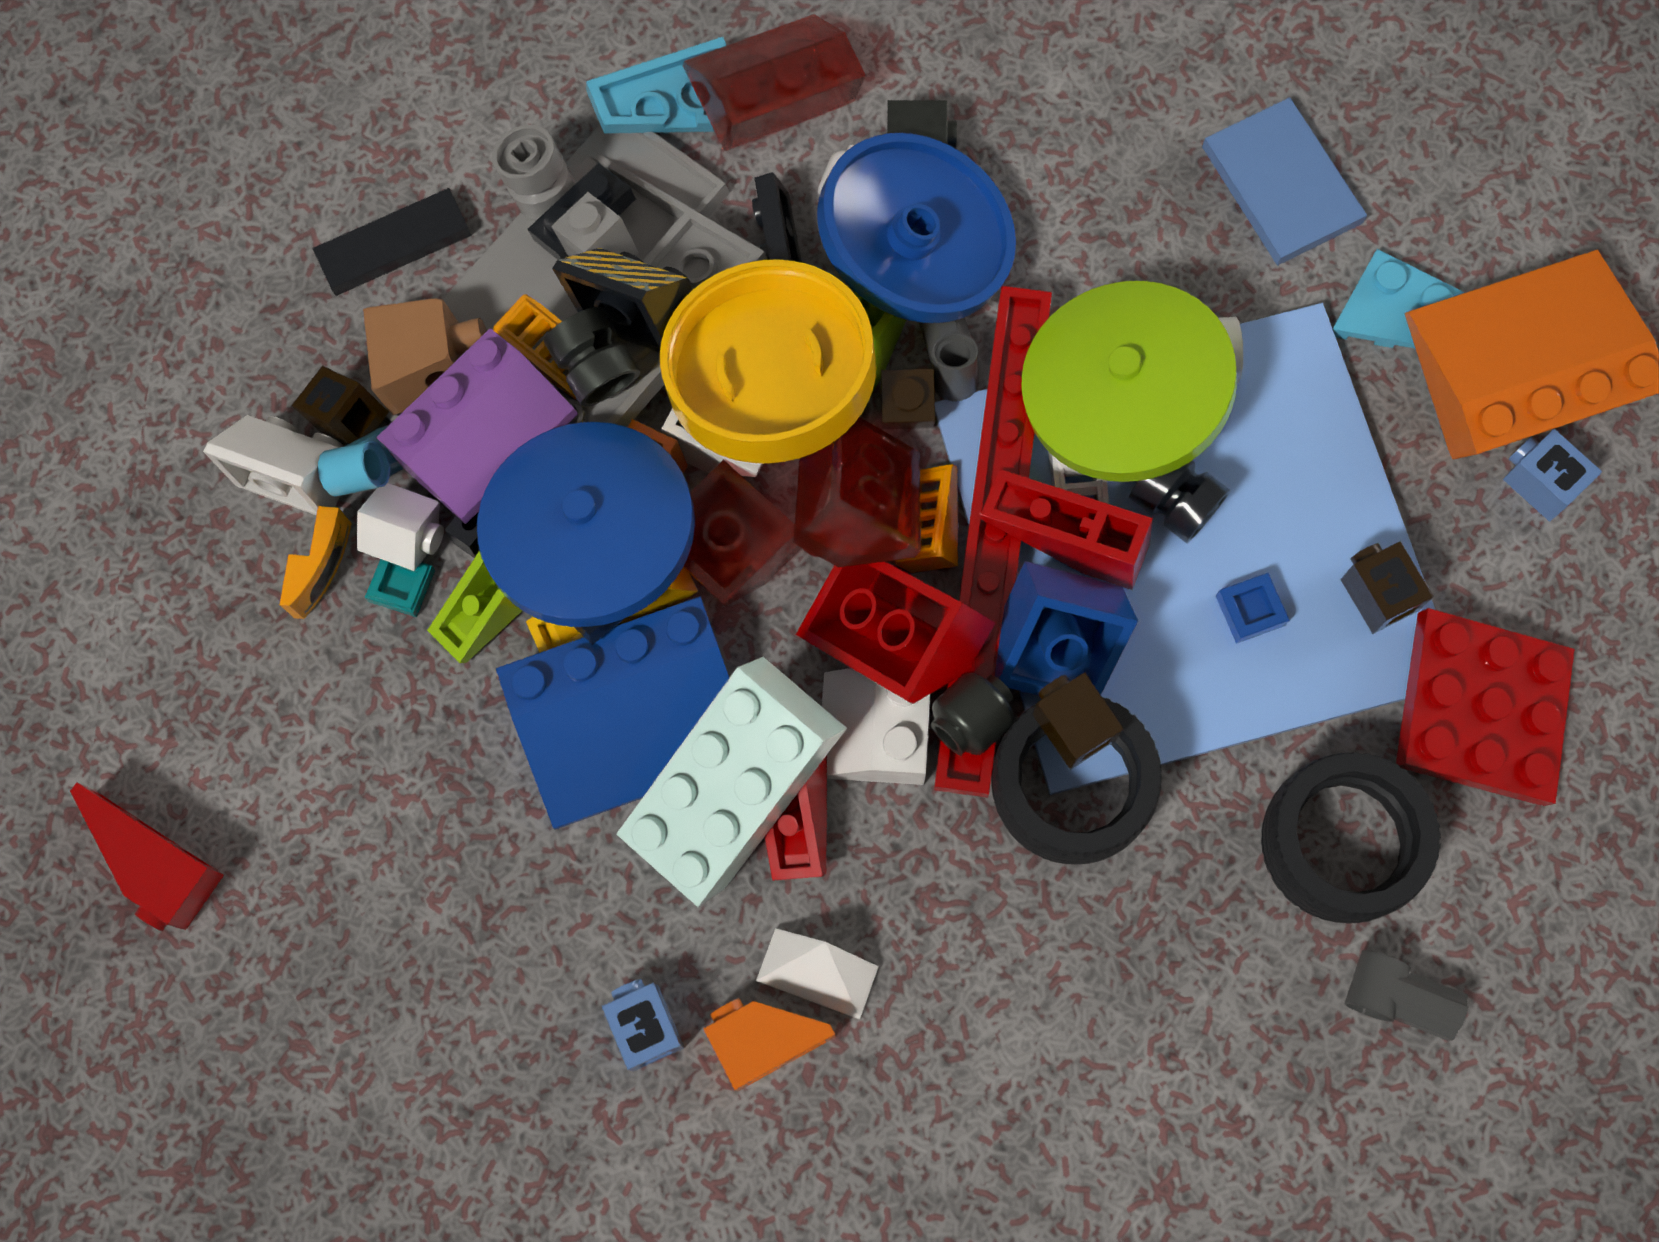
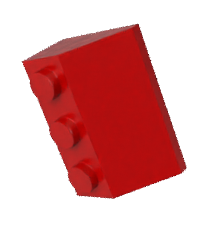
(894, 629)

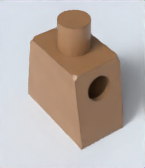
(413, 347)

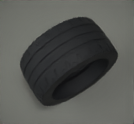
(1403, 801)
(1077, 847)

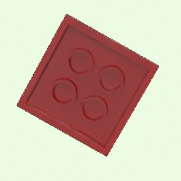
(1485, 707)

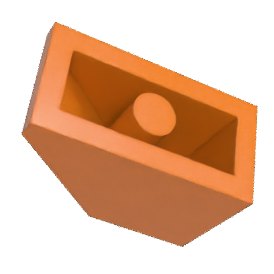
(761, 1039)

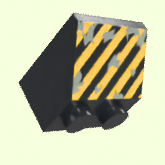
(632, 293)

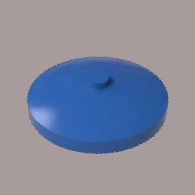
(916, 228)
(586, 524)

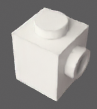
(399, 526)

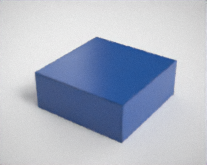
(1252, 608)

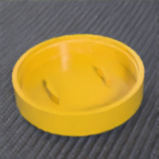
(768, 361)

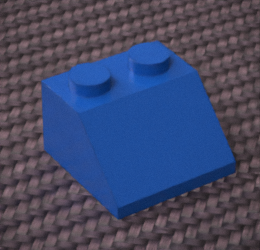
(1061, 627)

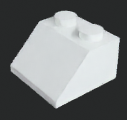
(274, 461)
(883, 733)

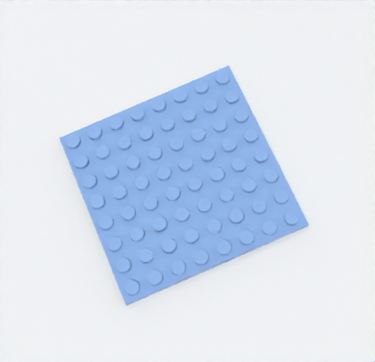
(1297, 508)

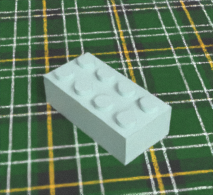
(730, 780)

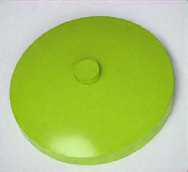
(1129, 381)

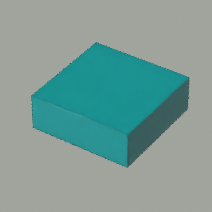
(400, 587)

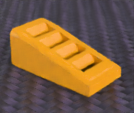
(523, 328)
(944, 533)

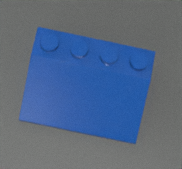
(613, 711)

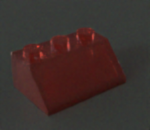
(775, 79)
(859, 499)

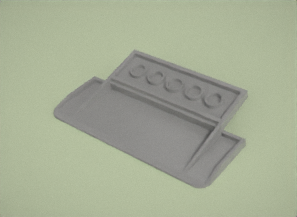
(666, 225)

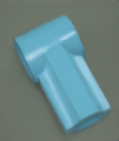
(357, 466)

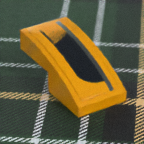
(311, 575)

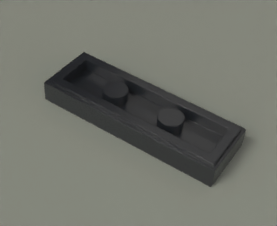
(391, 242)

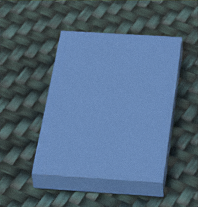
(1284, 181)

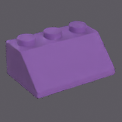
(473, 421)

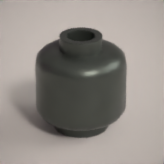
(972, 713)

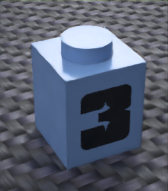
(1550, 473)
(641, 1024)

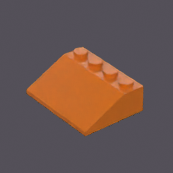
(1533, 354)

